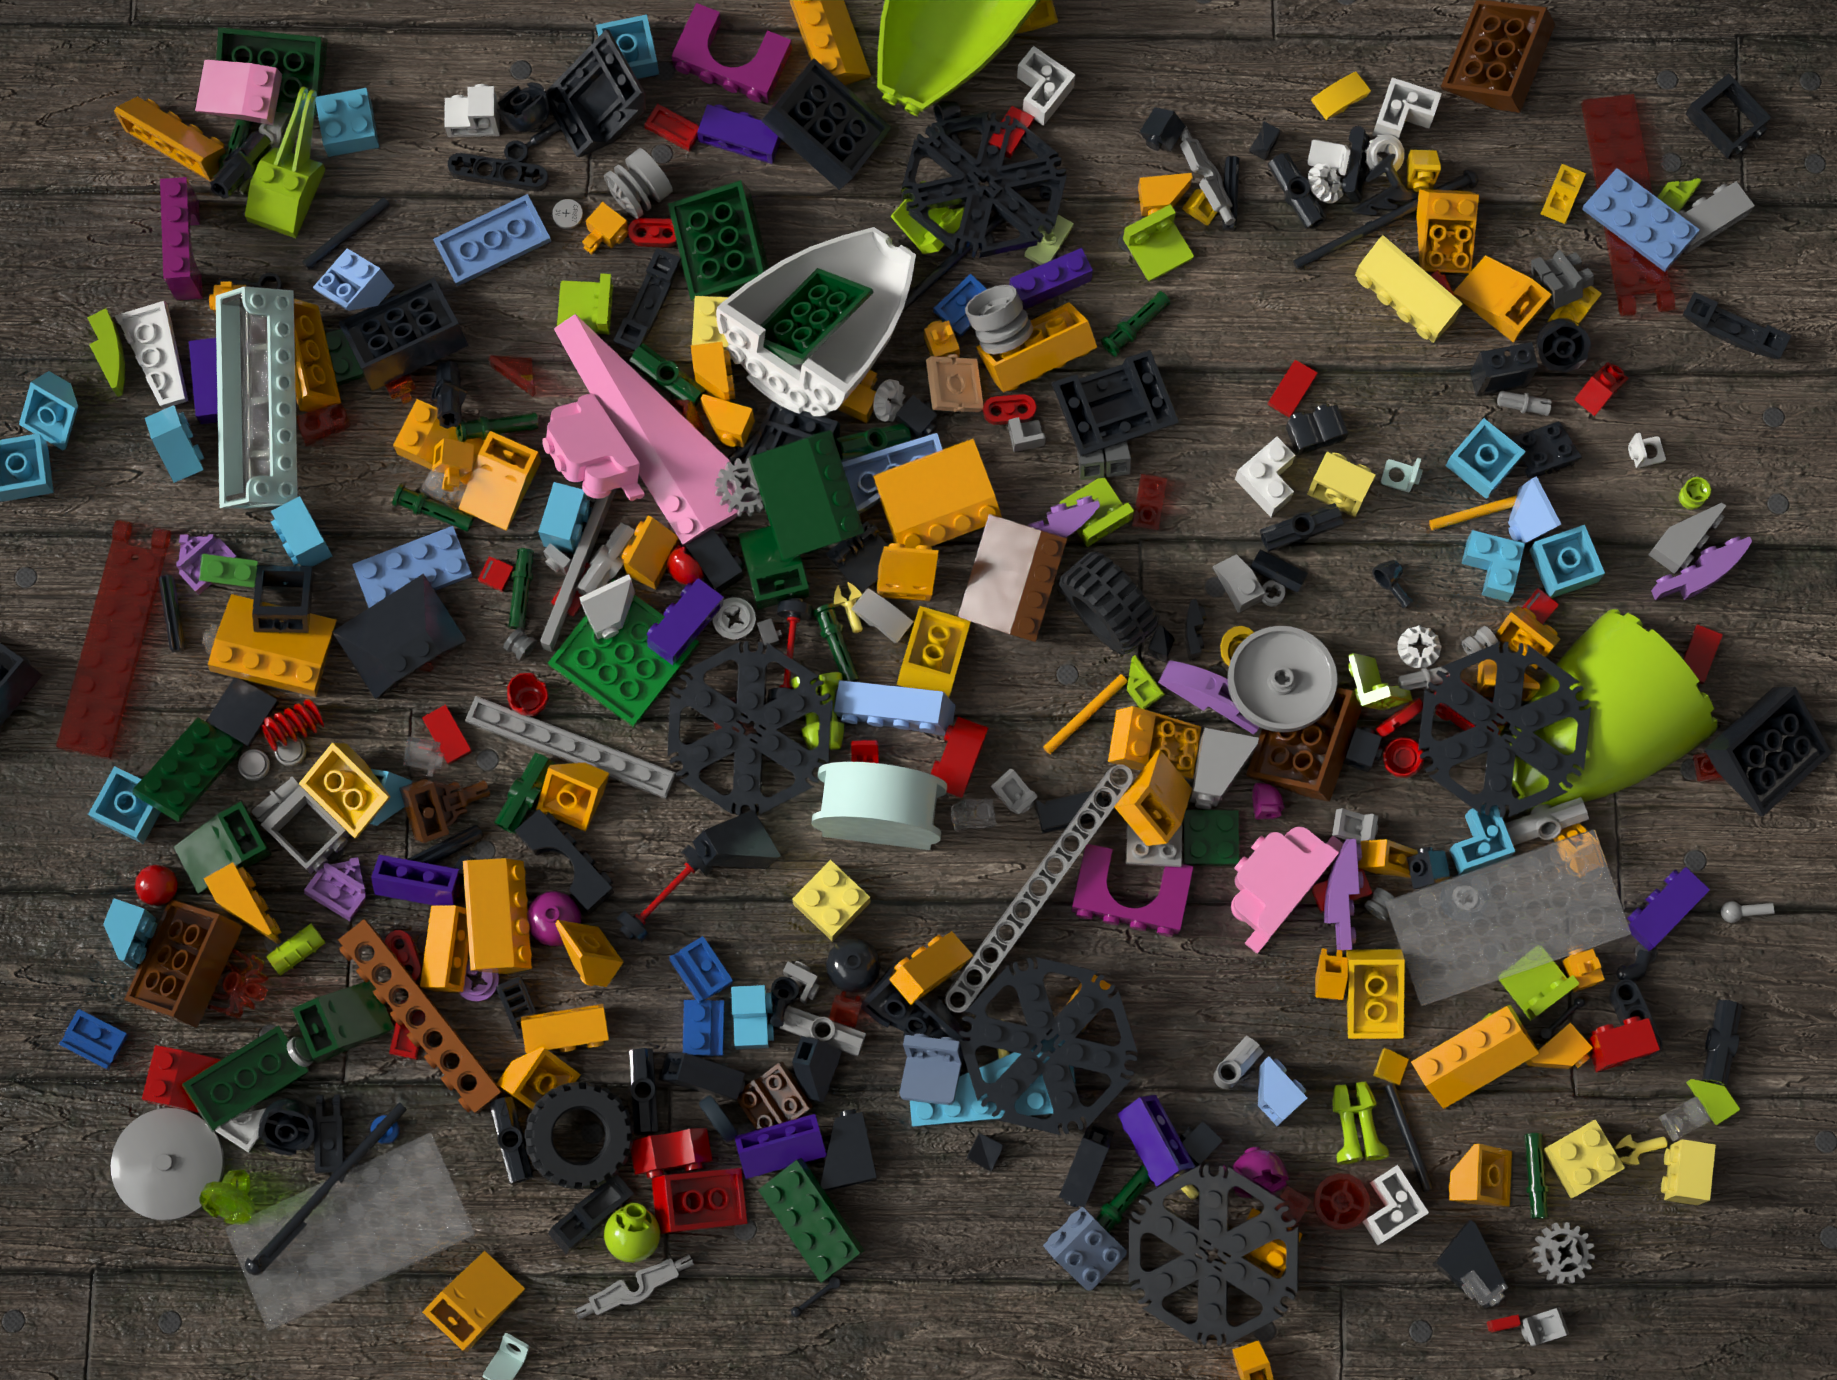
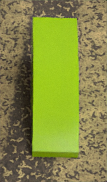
(108, 349)

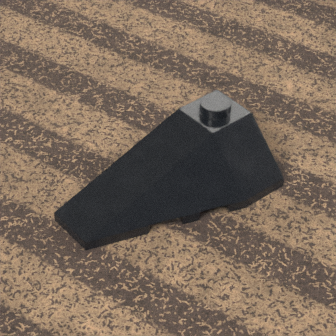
(924, 1016)

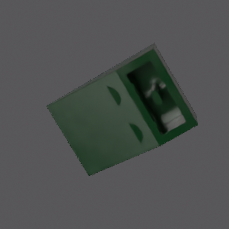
(769, 575)
(219, 842)
(342, 1020)

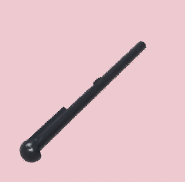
(1468, 178)
(296, 1223)

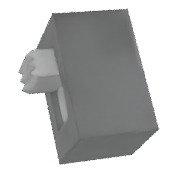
(768, 632)

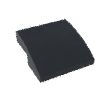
(242, 711)

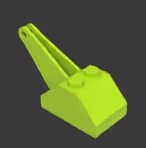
(285, 180)

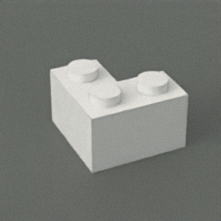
(1048, 82)
(1405, 103)
(473, 114)
(1262, 478)
(1400, 1208)

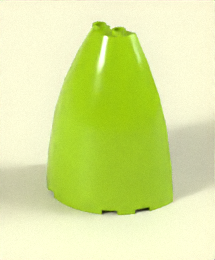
(940, 45)
(1640, 714)

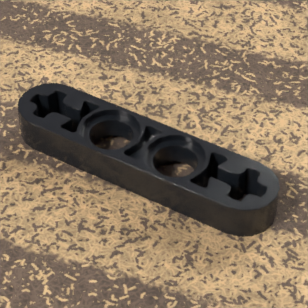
(497, 176)

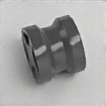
(520, 644)
(1377, 906)

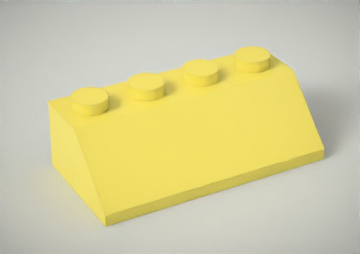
(1408, 289)

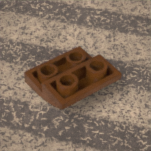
(774, 1098)

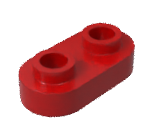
(654, 231)
(1009, 408)
(408, 954)

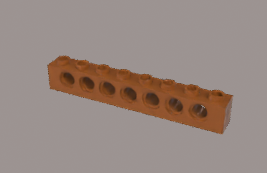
(365, 935)

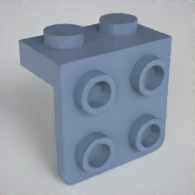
(931, 1069)
(1085, 1249)

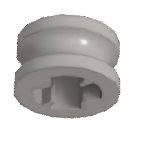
(1276, 600)

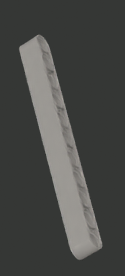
(1049, 879)

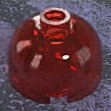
(1341, 1201)

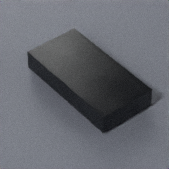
(1278, 570)

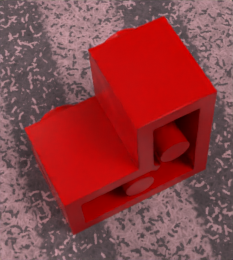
(1622, 1044)

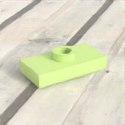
(1051, 243)

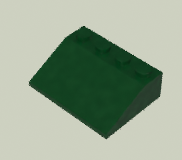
(296, 56)
(718, 240)
(812, 315)
(806, 494)

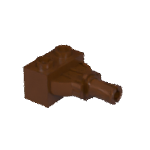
(436, 805)

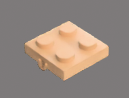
(954, 384)

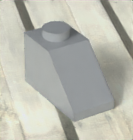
(1239, 583)

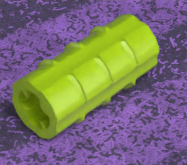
(295, 949)

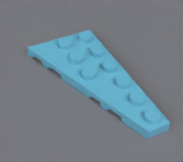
(966, 1108)

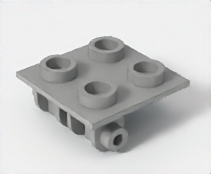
(1157, 855)

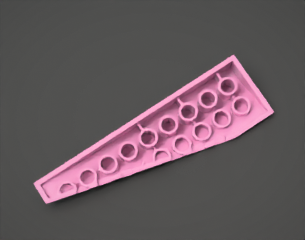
(672, 454)

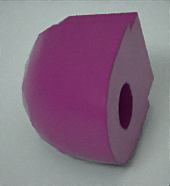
(1266, 801)

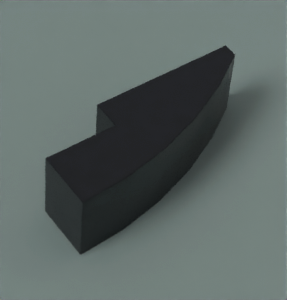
(590, 1213)

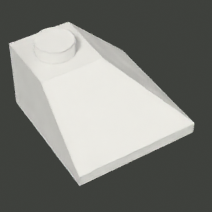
(609, 606)

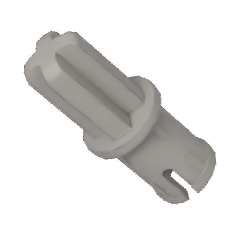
(1524, 403)
(1420, 679)
(274, 800)

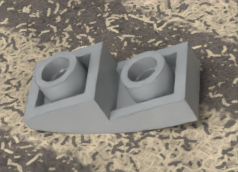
(882, 615)

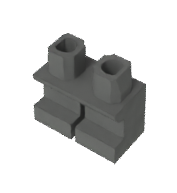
(1561, 277)
(1116, 460)

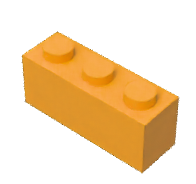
(446, 950)
(930, 966)
(565, 1029)

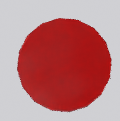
(1400, 717)

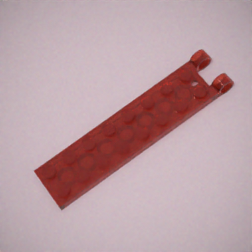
(1618, 143)
(112, 643)

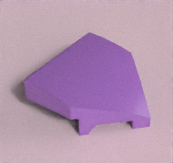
(190, 558)
(339, 888)

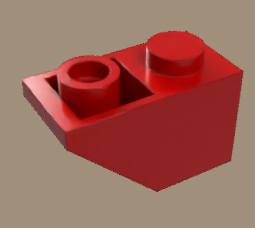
(1601, 388)

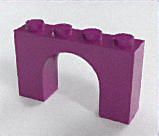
(754, 79)
(178, 212)
(1094, 899)

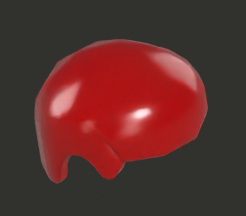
(683, 566)
(527, 694)
(1402, 757)
(156, 885)

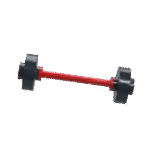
(794, 611)
(633, 926)

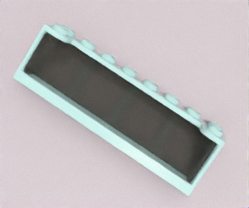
(256, 398)

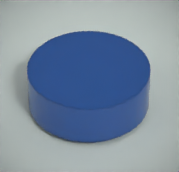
(391, 1135)

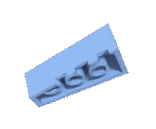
(861, 469)
(894, 707)

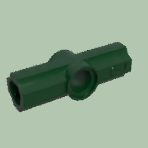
(655, 366)
(882, 438)
(524, 794)

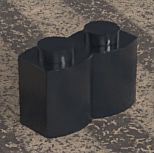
(1316, 429)

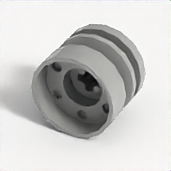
(642, 180)
(999, 319)

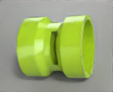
(1698, 488)

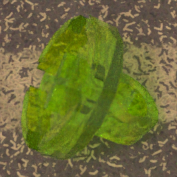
(228, 1200)

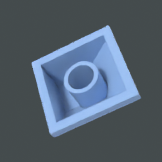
(1531, 513)

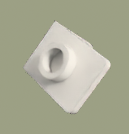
(1329, 153)
(1638, 453)

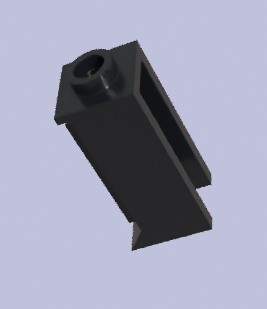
(1059, 812)

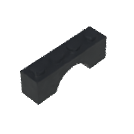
(543, 836)

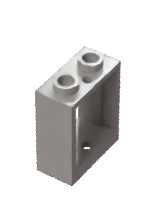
(287, 811)

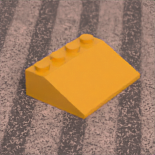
(937, 496)
(270, 658)

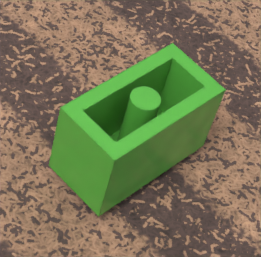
(228, 570)

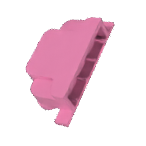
(591, 449)
(1278, 879)

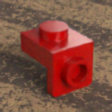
(864, 751)

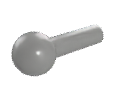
(1733, 911)

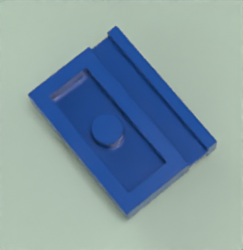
(954, 304)
(701, 970)
(703, 1028)
(93, 1039)

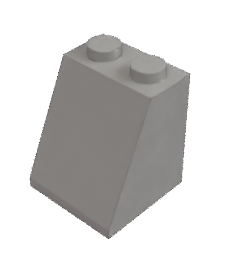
(1218, 764)

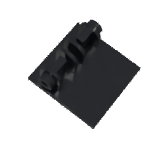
(1547, 449)
(859, 557)

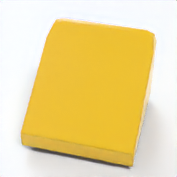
(1199, 207)
(1390, 1066)

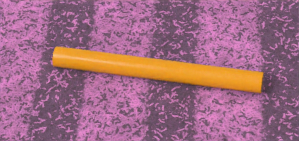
(1472, 513)
(1085, 714)

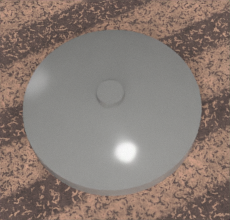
(1282, 679)
(165, 1163)

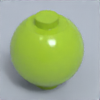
(632, 1233)

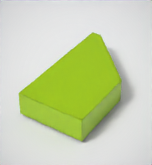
(1677, 193)
(1142, 685)
(1715, 1100)

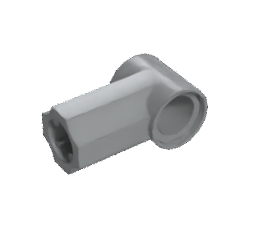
(1238, 1061)

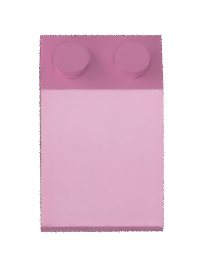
(239, 91)

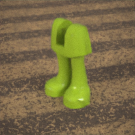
(810, 731)
(1351, 1150)

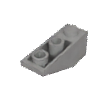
(1680, 539)

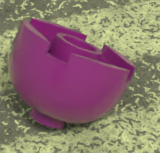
(546, 911)
(1264, 1168)

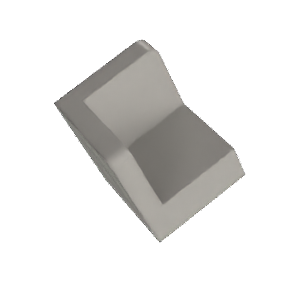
(1025, 435)

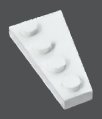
(154, 344)

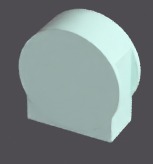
(879, 804)

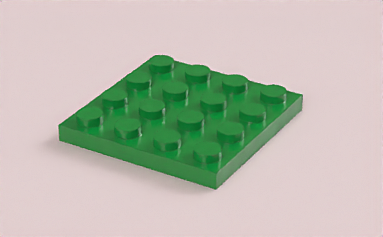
(619, 669)

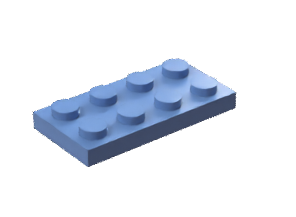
(1641, 219)
(492, 240)
(435, 556)

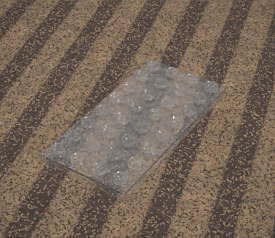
(1507, 917)
(362, 1231)

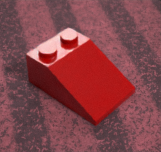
(167, 1074)
(699, 1200)

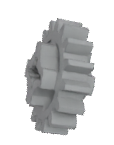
(735, 478)
(1574, 1259)

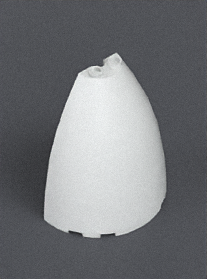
(848, 355)

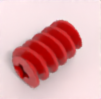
(292, 723)

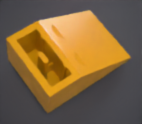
(1446, 230)
(1502, 297)
(499, 480)
(907, 572)
(1142, 732)
(1155, 801)
(234, 893)
(474, 1301)

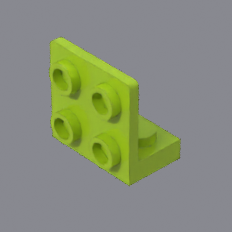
(922, 238)
(1157, 243)
(589, 301)
(1107, 517)
(1370, 690)
(1538, 988)

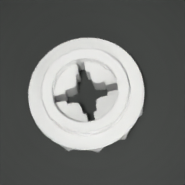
(1390, 145)
(1321, 187)
(883, 409)
(731, 607)
(1410, 655)

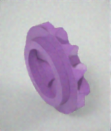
(479, 992)

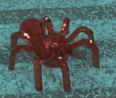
(239, 985)

